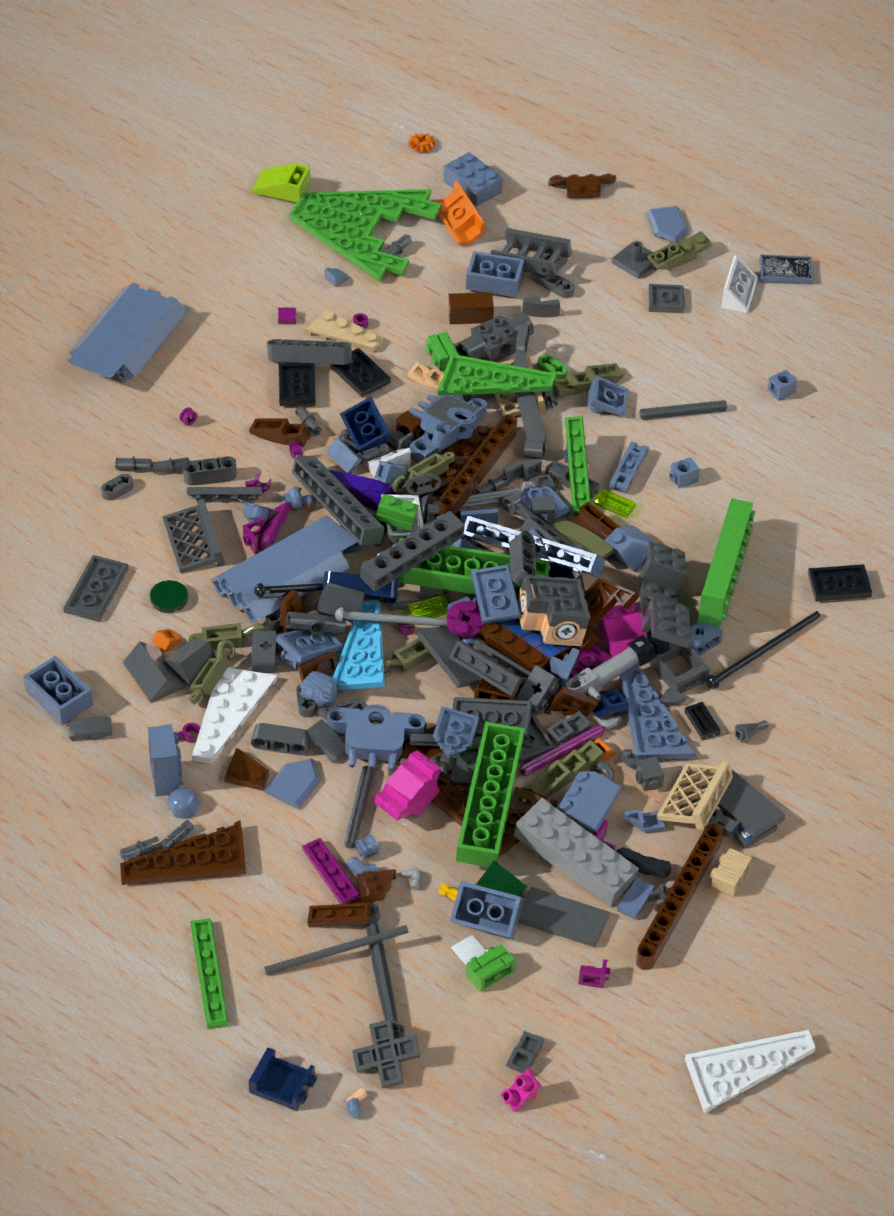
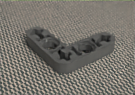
(563, 287)

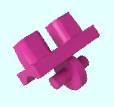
(523, 1089)

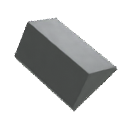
(151, 672)

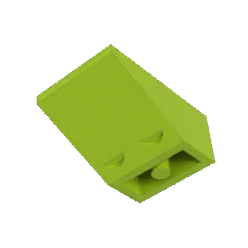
(283, 182)

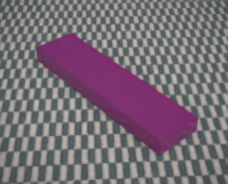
(331, 872)

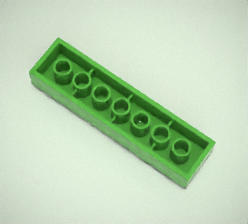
(726, 562)
(453, 567)
(490, 795)

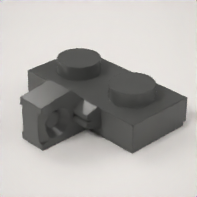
(461, 767)

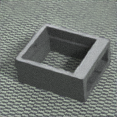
(687, 680)

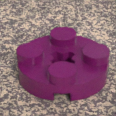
(457, 612)

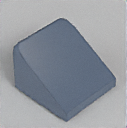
(335, 276)

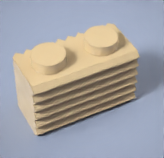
(731, 871)

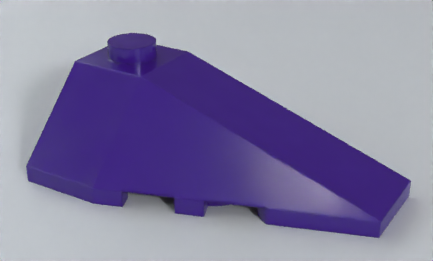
(364, 489)

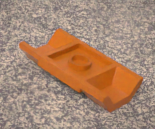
(461, 216)

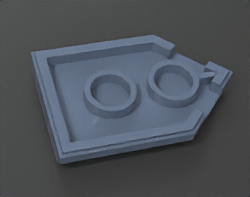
(667, 223)
(561, 509)
(455, 731)
(294, 782)

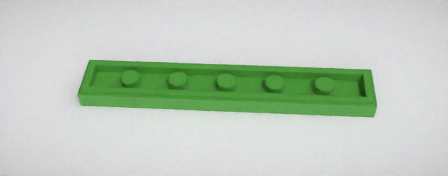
(577, 462)
(209, 974)

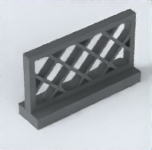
(206, 529)

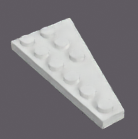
(229, 708)
(733, 1069)

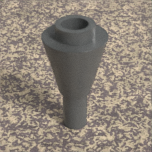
(744, 732)

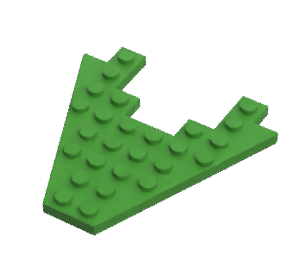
(350, 217)

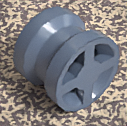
(366, 846)

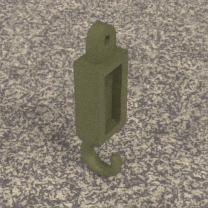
(434, 464)
(230, 632)
(408, 657)
(211, 673)

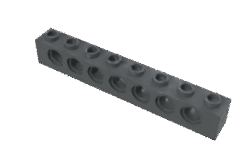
(338, 500)

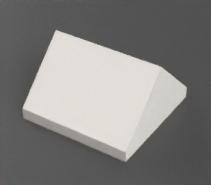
(400, 457)

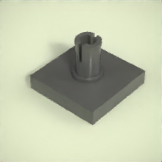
(633, 259)

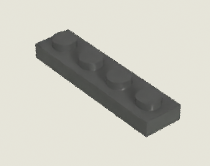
(232, 492)

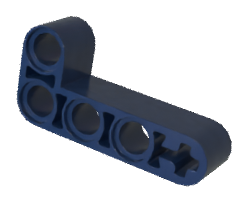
(353, 581)

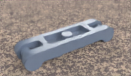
(628, 467)

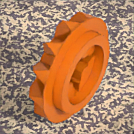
(426, 142)

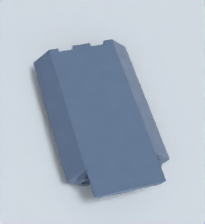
(127, 333)
(292, 561)

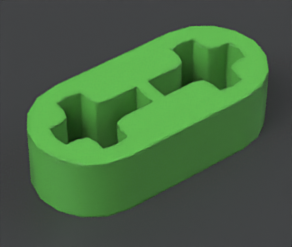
(550, 364)

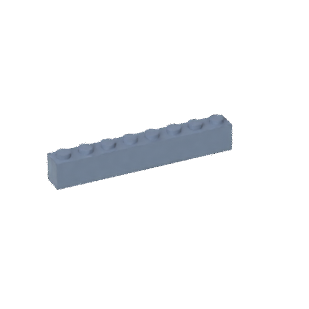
(544, 549)

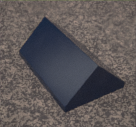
(365, 425)

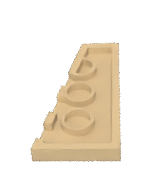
(337, 328)

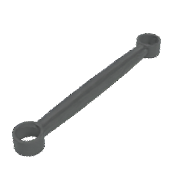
(382, 974)

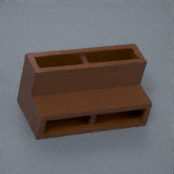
(470, 308)
(595, 521)

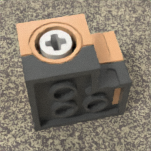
(554, 608)

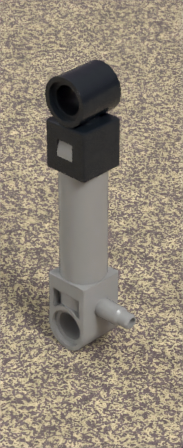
(638, 652)

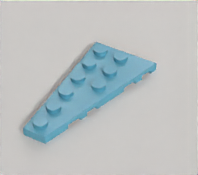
(362, 656)

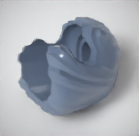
(319, 688)

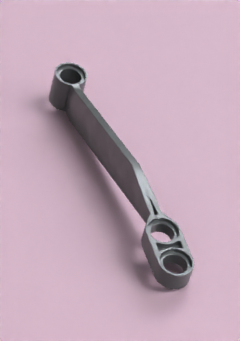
(527, 402)

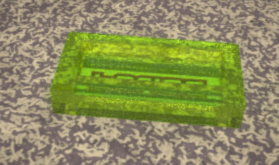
(615, 503)
(430, 607)

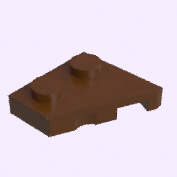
(290, 603)
(571, 702)
(246, 771)
(375, 884)

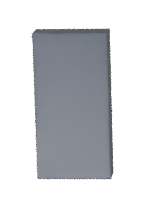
(343, 455)
(635, 898)

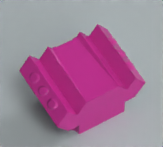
(410, 787)

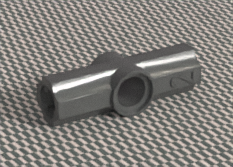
(314, 622)

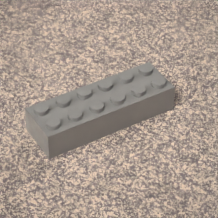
(576, 852)

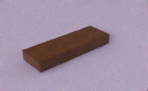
(339, 914)

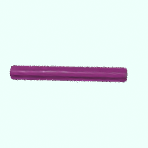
(561, 750)

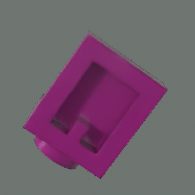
(594, 976)

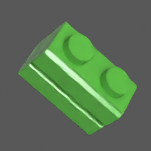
(440, 349)
(397, 512)
(490, 967)

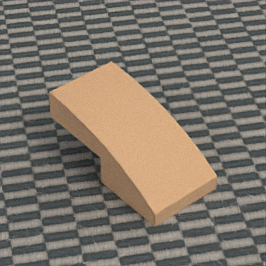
(425, 376)

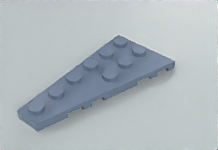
(650, 722)

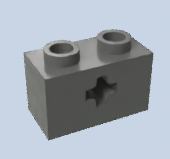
(264, 652)
(539, 679)

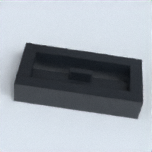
(706, 732)

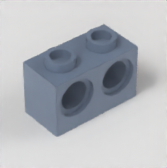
(423, 448)

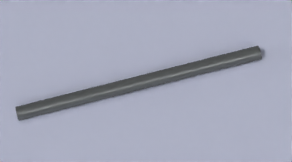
(336, 949)

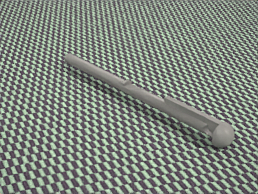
(340, 615)

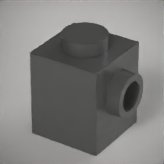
(649, 774)

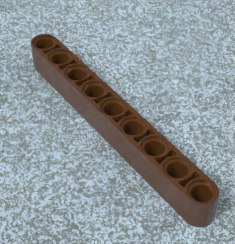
(478, 465)
(679, 897)

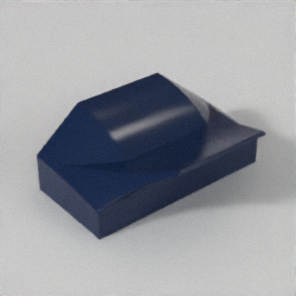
(611, 702)

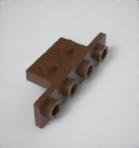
(582, 186)

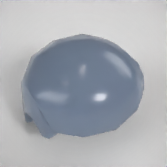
(183, 802)

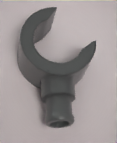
(658, 894)

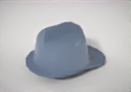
(255, 511)

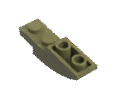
(681, 253)

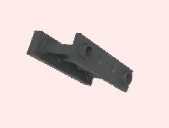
(536, 242)
(490, 666)

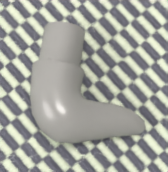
(608, 724)
(416, 877)

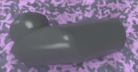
(345, 437)
(628, 759)
(603, 766)

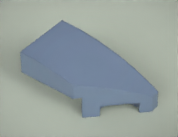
(645, 822)

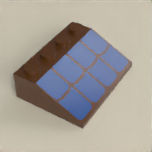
(522, 645)

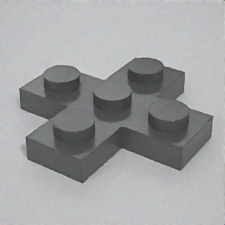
(386, 1053)

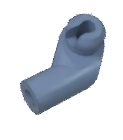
(358, 867)

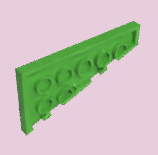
(479, 376)

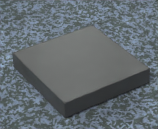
(666, 298)

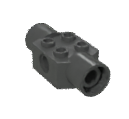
(494, 338)

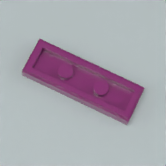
(273, 526)

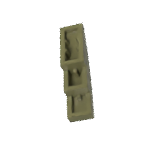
(581, 381)
(589, 540)
(565, 772)

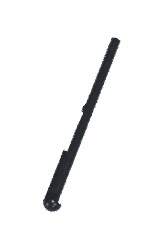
(282, 590)
(713, 681)

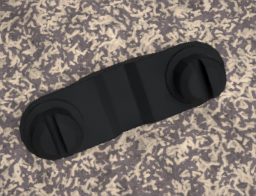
(646, 864)

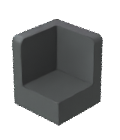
(544, 505)

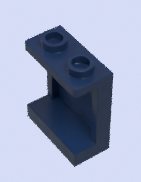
(281, 1081)

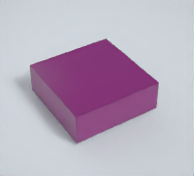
(286, 315)

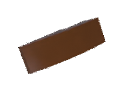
(280, 431)

